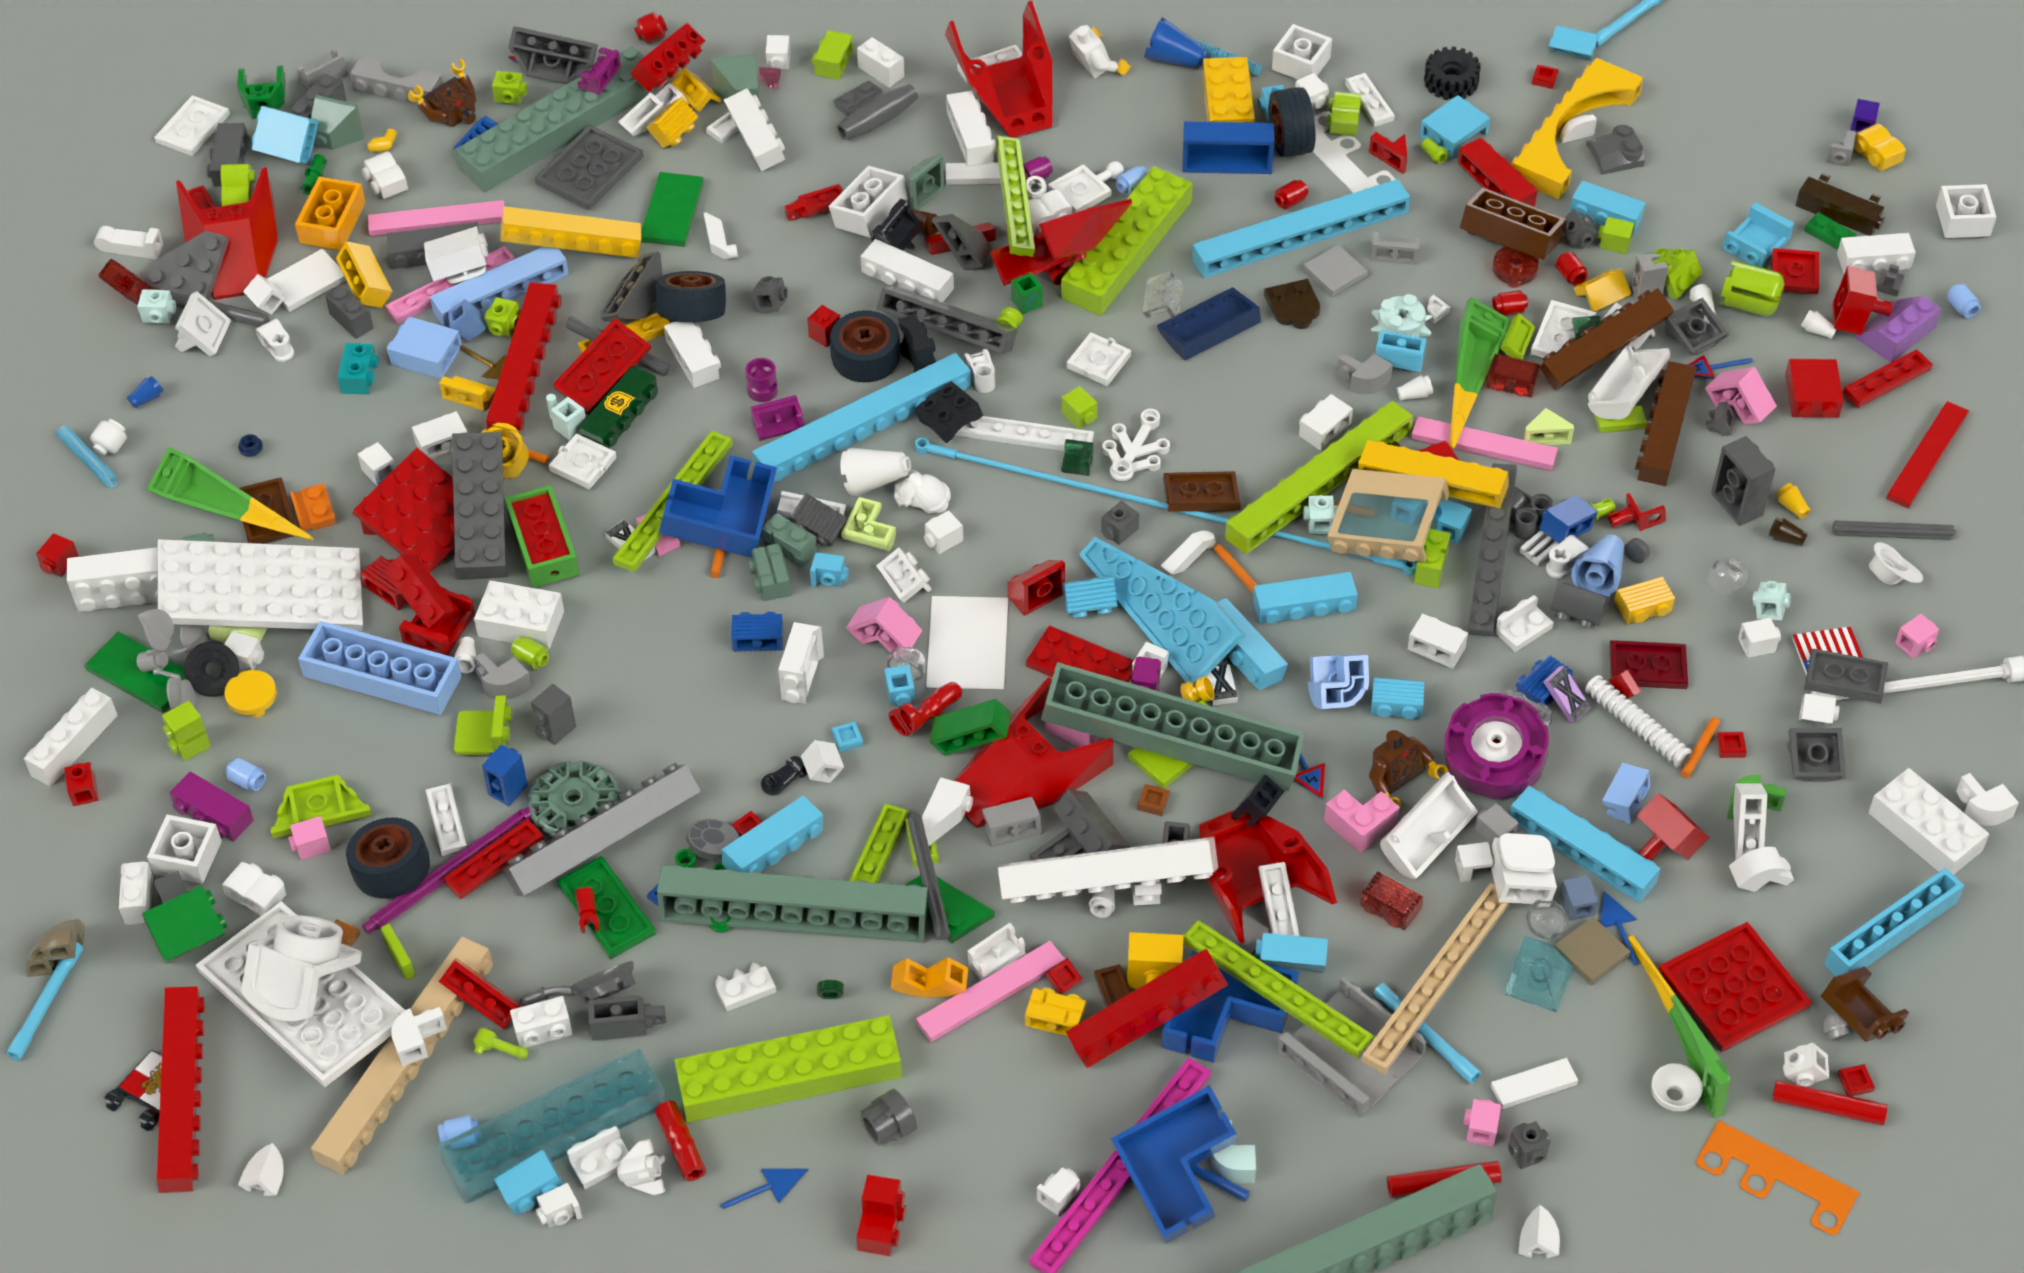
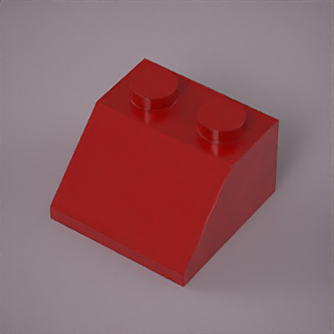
(1037, 586)

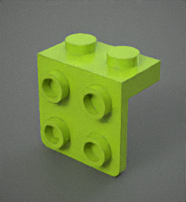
(1682, 269)
(483, 730)

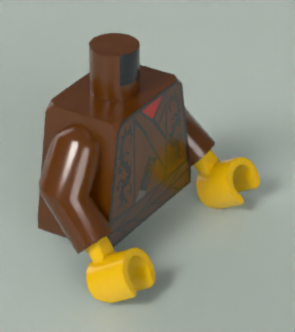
(450, 101)
(1399, 762)

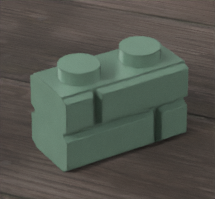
(795, 542)
(771, 572)

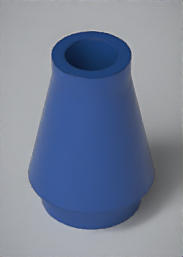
(145, 392)

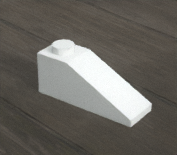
(946, 808)
(1749, 817)

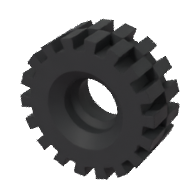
(1452, 62)

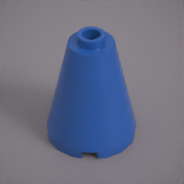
(1174, 46)

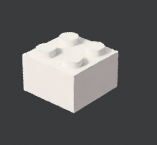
(1301, 53)
(1966, 211)
(185, 847)

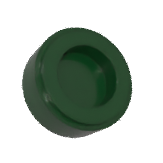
(830, 989)

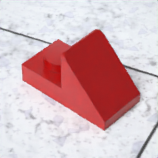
(1390, 152)

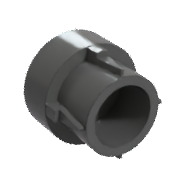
(888, 1118)

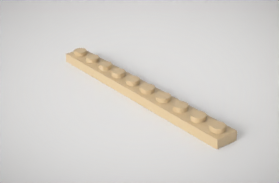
(1434, 981)

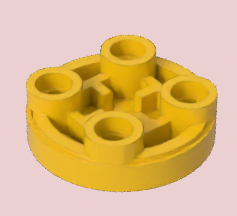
(250, 693)

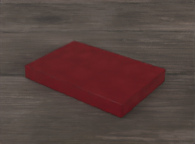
(1650, 663)

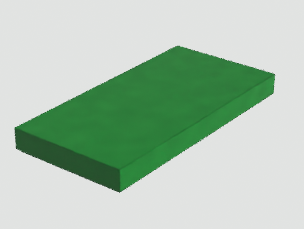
(671, 209)
(118, 666)
(619, 915)

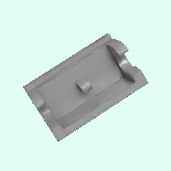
(335, 67)
(1395, 251)
(1648, 275)
(1012, 821)

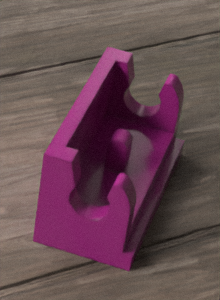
(601, 72)
(777, 417)

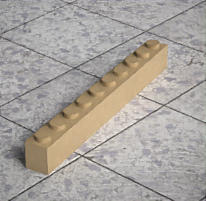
(385, 1077)

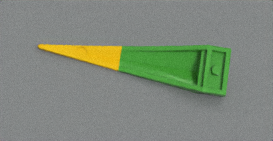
(1480, 338)
(196, 486)
(1698, 1050)

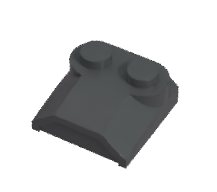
(1617, 150)
(1695, 327)
(1817, 754)

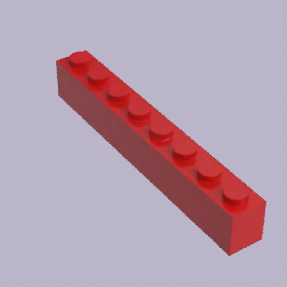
(524, 356)
(179, 1090)

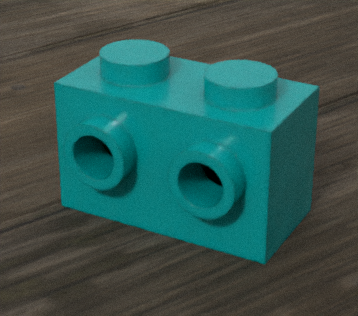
(357, 368)

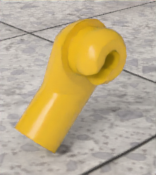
(382, 144)

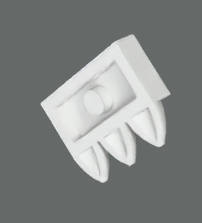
(745, 987)

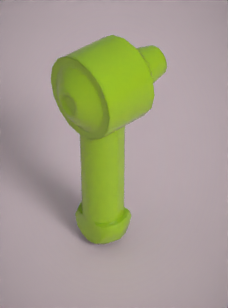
(487, 1039)

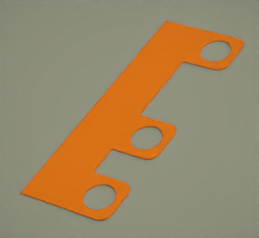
(1775, 1165)

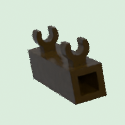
(1841, 205)

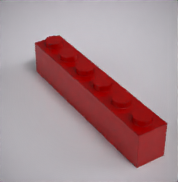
(1146, 1008)

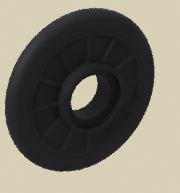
(196, 663)

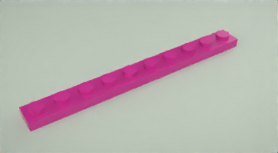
(1109, 1180)

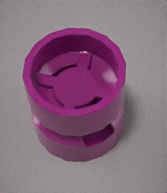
(761, 379)

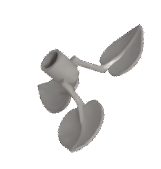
(158, 630)

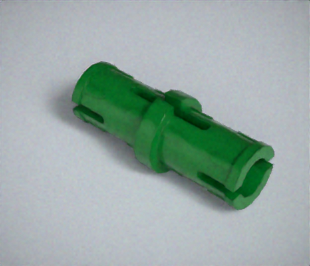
(313, 172)

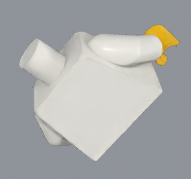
(1092, 54)

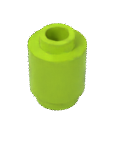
(530, 652)

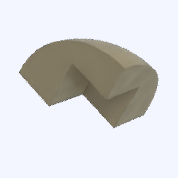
(55, 945)

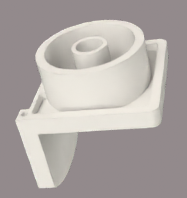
(286, 967)

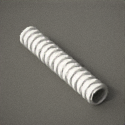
(1638, 721)

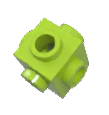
(509, 87)
(502, 317)

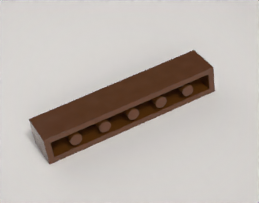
(1606, 339)
(1666, 423)

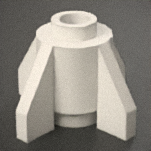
(640, 1169)

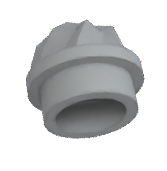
(1835, 1027)

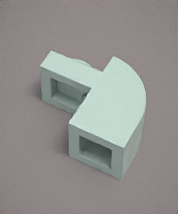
(1235, 1163)

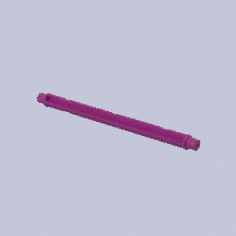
(436, 879)

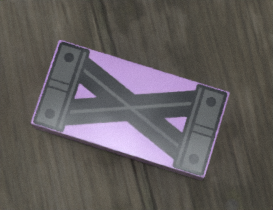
(1566, 694)

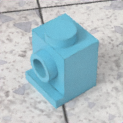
(828, 570)
(901, 689)

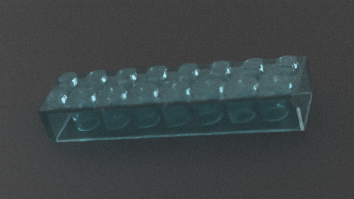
(552, 1122)

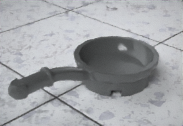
(598, 985)

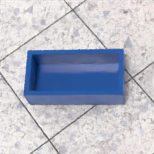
(1228, 147)

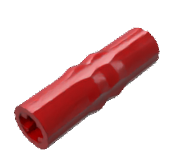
(680, 1140)

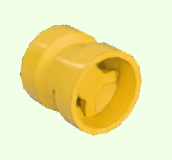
(1198, 690)

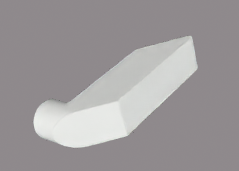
(717, 238)
(1189, 552)

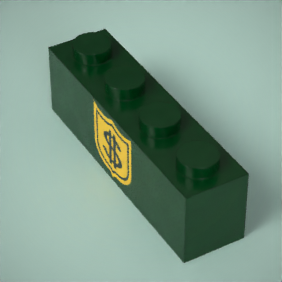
(620, 407)

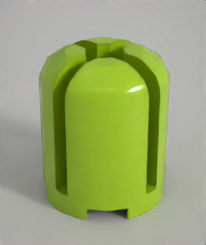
(1752, 289)

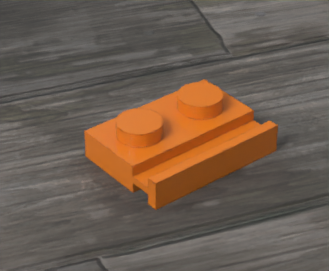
(313, 507)

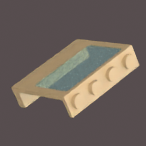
(1386, 514)

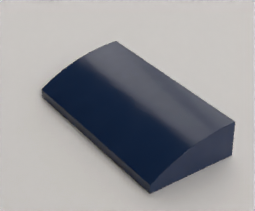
(1210, 323)

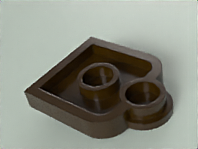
(1293, 303)

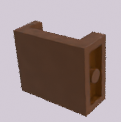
(1860, 1007)

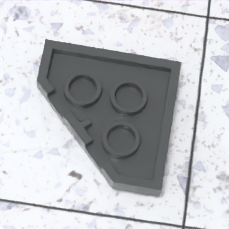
(190, 266)

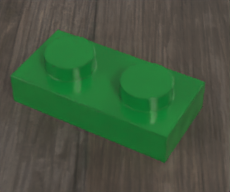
(1827, 230)

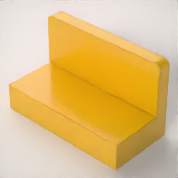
(694, 89)
(1604, 289)
(466, 392)

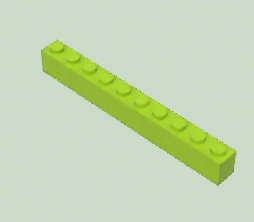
(1317, 477)

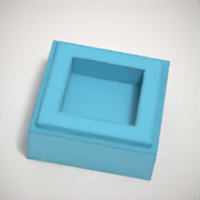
(847, 736)

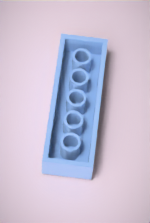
(380, 667)

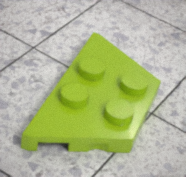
(320, 797)

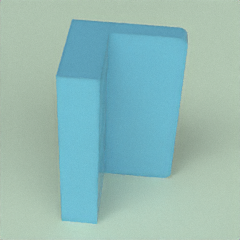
(1573, 43)

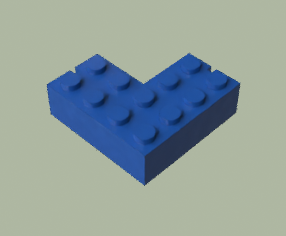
(722, 518)
(1204, 1024)
(1161, 1154)

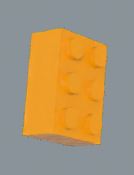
(330, 213)

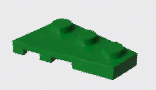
(961, 910)

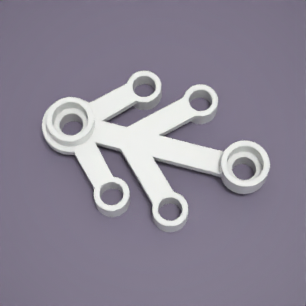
(1124, 468)

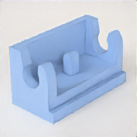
(1627, 792)

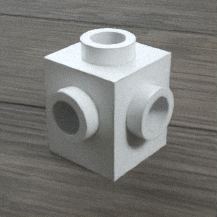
(1806, 1065)

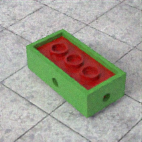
(541, 536)

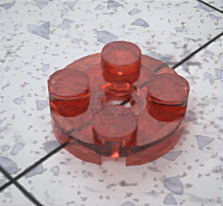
(1514, 275)

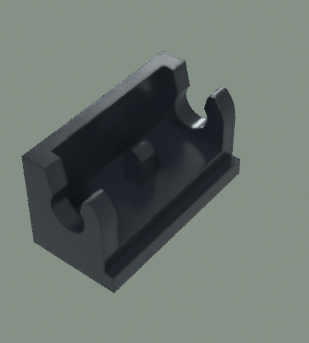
(1259, 800)

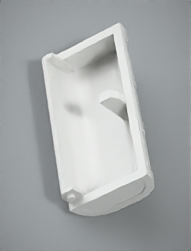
(1626, 381)
(1428, 827)

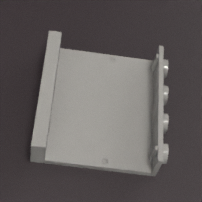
(1338, 1071)

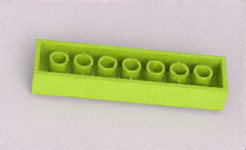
(1117, 257)
(788, 1068)

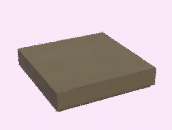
(1592, 950)

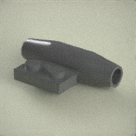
(870, 108)

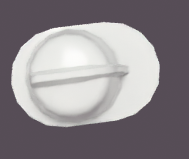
(1892, 567)

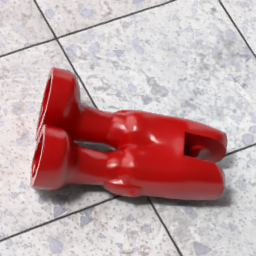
(908, 720)

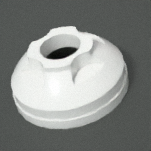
(1679, 1078)

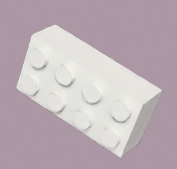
(113, 579)
(1928, 822)

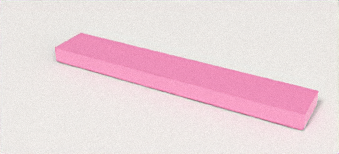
(435, 217)
(419, 300)
(1487, 444)
(989, 992)

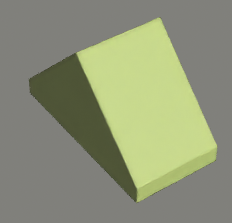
(1549, 429)

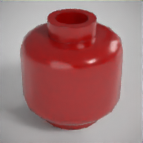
(651, 28)

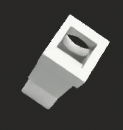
(129, 242)

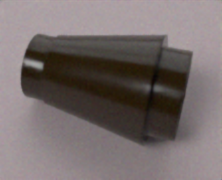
(1787, 532)

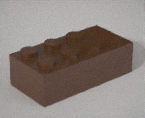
(1512, 223)

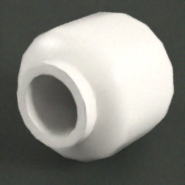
(108, 437)

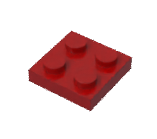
(1798, 269)

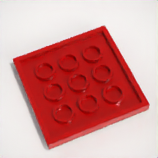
(413, 510)
(1734, 986)

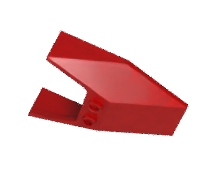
(1016, 89)
(250, 230)
(1061, 241)
(1029, 765)
(1245, 848)

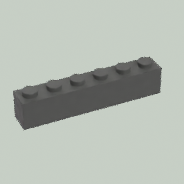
(948, 319)

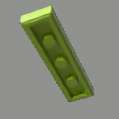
(880, 844)

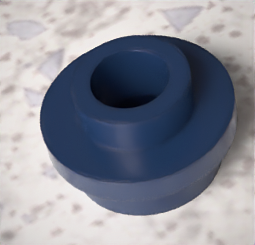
(250, 445)

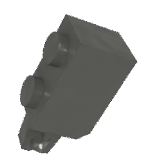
(623, 1017)

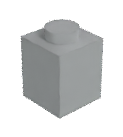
(1494, 823)

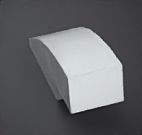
(648, 109)

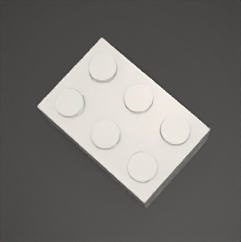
(868, 200)
(518, 611)

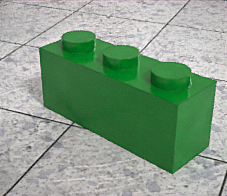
(970, 727)

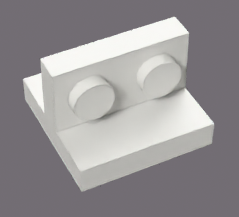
(201, 325)

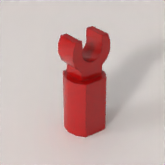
(586, 908)

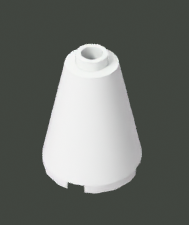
(872, 469)

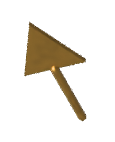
(495, 370)

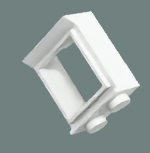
(800, 662)

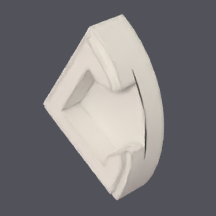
(1437, 309)

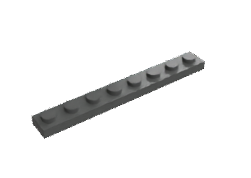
(1491, 561)

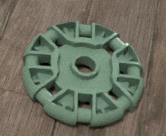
(563, 787)

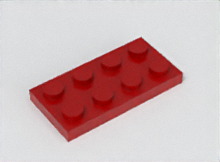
(602, 365)
(1079, 653)

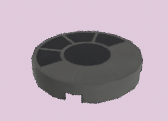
(709, 837)

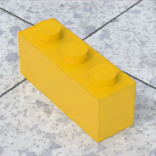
(364, 274)

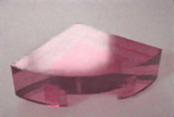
(770, 76)

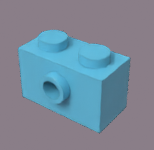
(528, 1181)

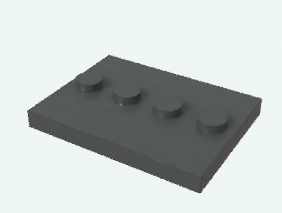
(589, 167)

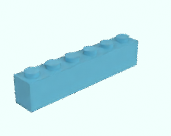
(1585, 844)
(1895, 924)

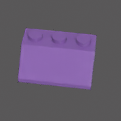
(1904, 327)

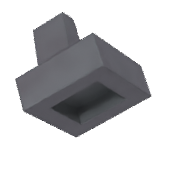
(1890, 280)
(1722, 419)

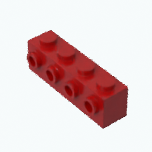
(668, 57)
(1495, 172)

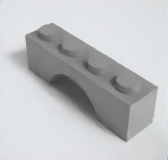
(370, 78)

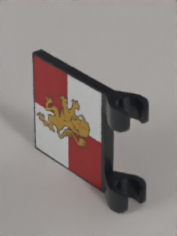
(142, 1087)

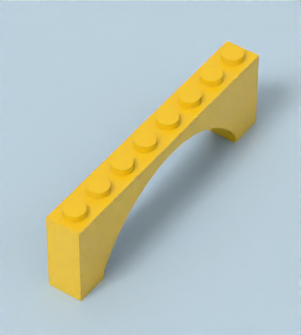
(1598, 87)

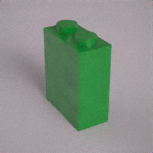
(184, 923)

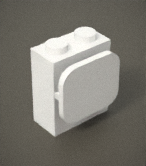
(457, 256)
(1523, 868)

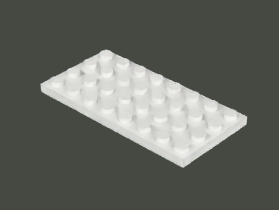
(259, 584)
(348, 1012)

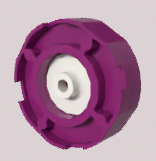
(1496, 746)

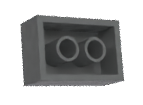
(1743, 480)

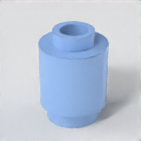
(1130, 179)
(1963, 301)
(245, 774)
(455, 1127)

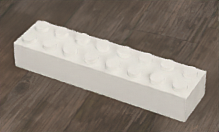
(1107, 868)

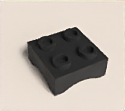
(915, 342)
(948, 411)

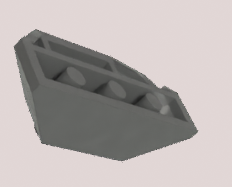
(551, 55)
(635, 291)

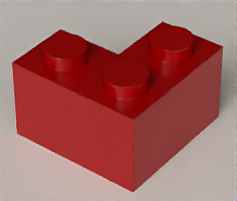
(881, 1213)

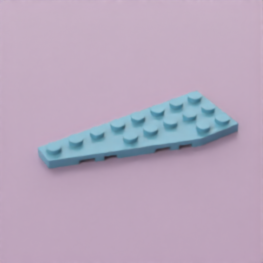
(1167, 611)

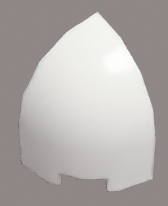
(1578, 128)
(264, 1171)
(1539, 1234)

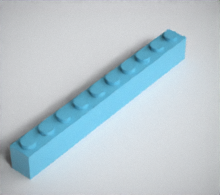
(1300, 228)
(860, 418)

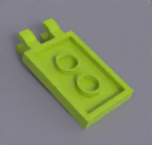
(1159, 768)

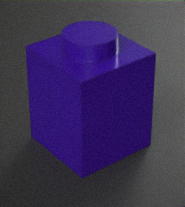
(1864, 115)

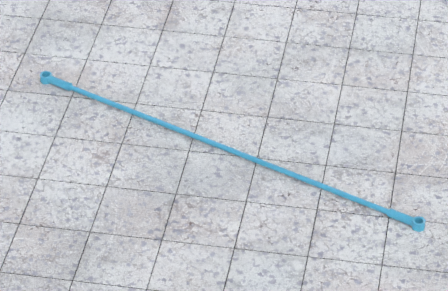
(953, 453)

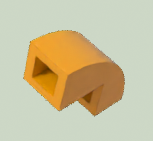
(937, 981)

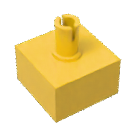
(1152, 956)

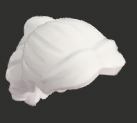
(922, 492)

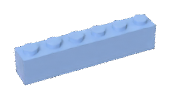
(504, 282)

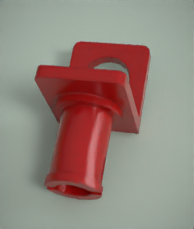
(1632, 513)

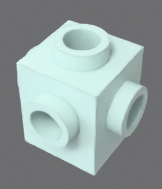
(156, 306)
(1319, 514)
(1771, 600)

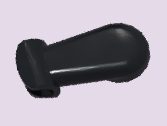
(776, 782)

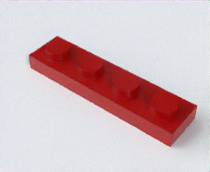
(1887, 378)
(492, 859)

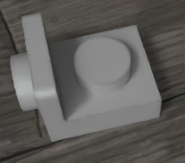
(1842, 153)

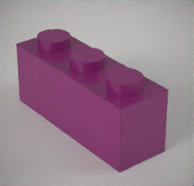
(211, 805)

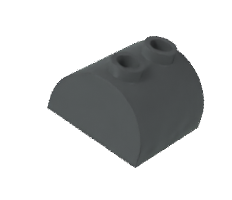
(1580, 604)

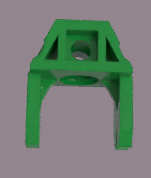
(264, 94)

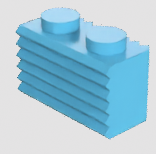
(1402, 350)
(1089, 595)
(1397, 698)

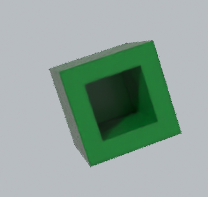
(1027, 293)

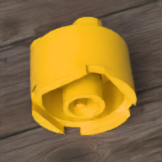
(514, 449)

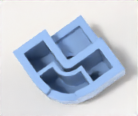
(1338, 680)

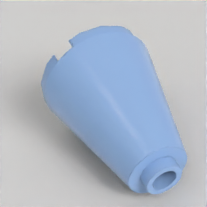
(1600, 566)

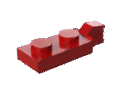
(812, 203)

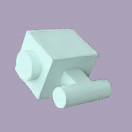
(565, 416)

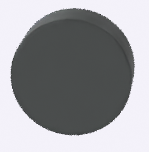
(1637, 550)

